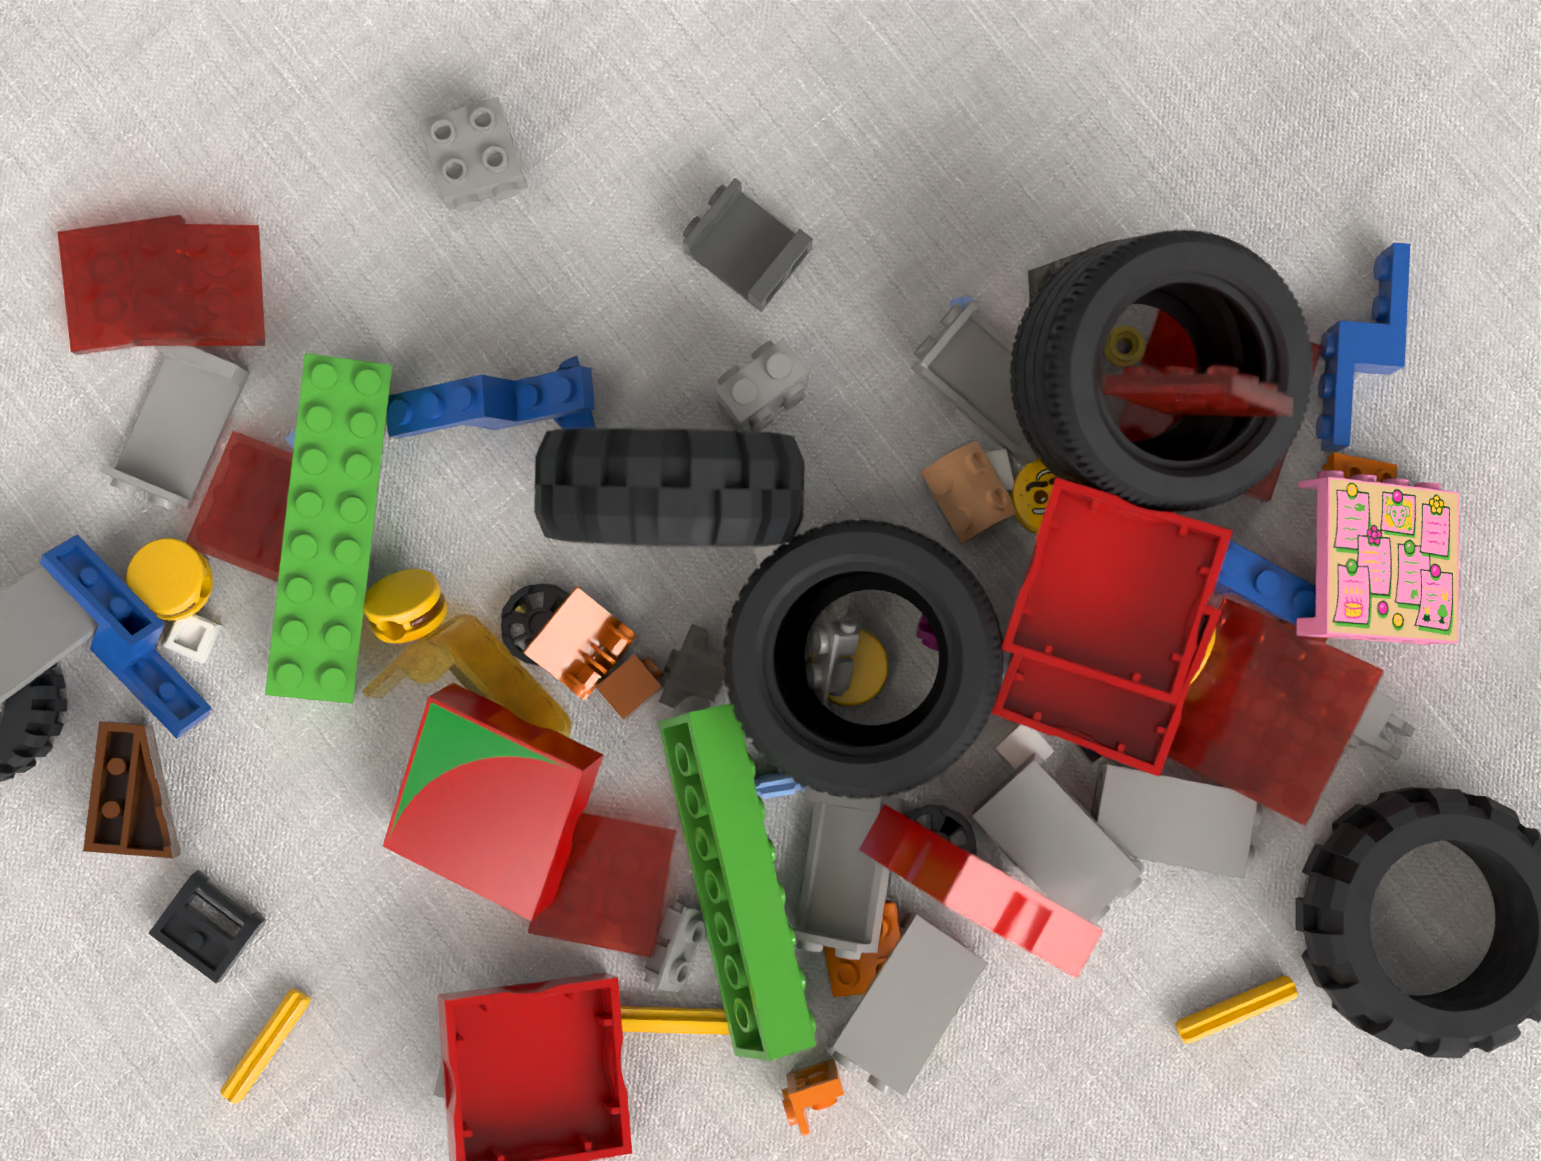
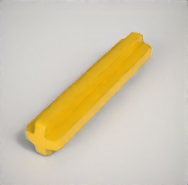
(1236, 1009)
(674, 1020)
(265, 1045)

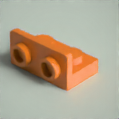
(811, 1086)

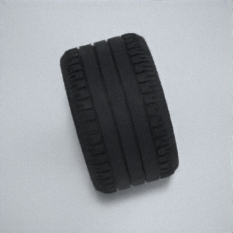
(1235, 318)
(769, 670)

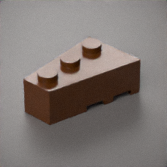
(129, 795)

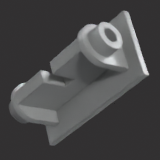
(828, 671)
(671, 964)

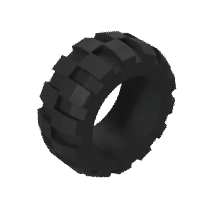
(669, 487)
(1338, 904)

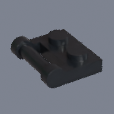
(200, 939)

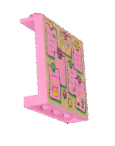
(1385, 560)

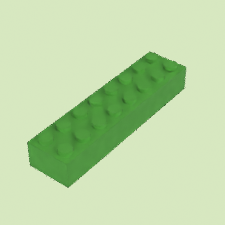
(328, 529)
(737, 884)

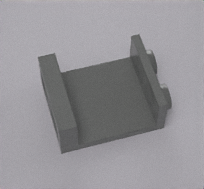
(745, 245)

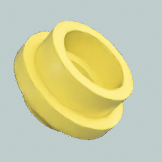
(1135, 341)

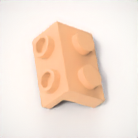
(968, 491)

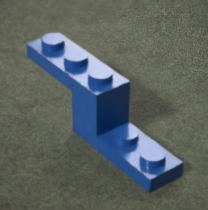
(1364, 347)
(490, 402)
(1265, 585)
(126, 635)

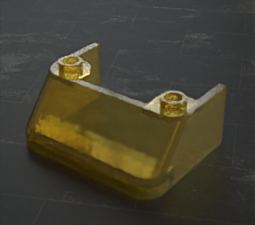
(481, 665)

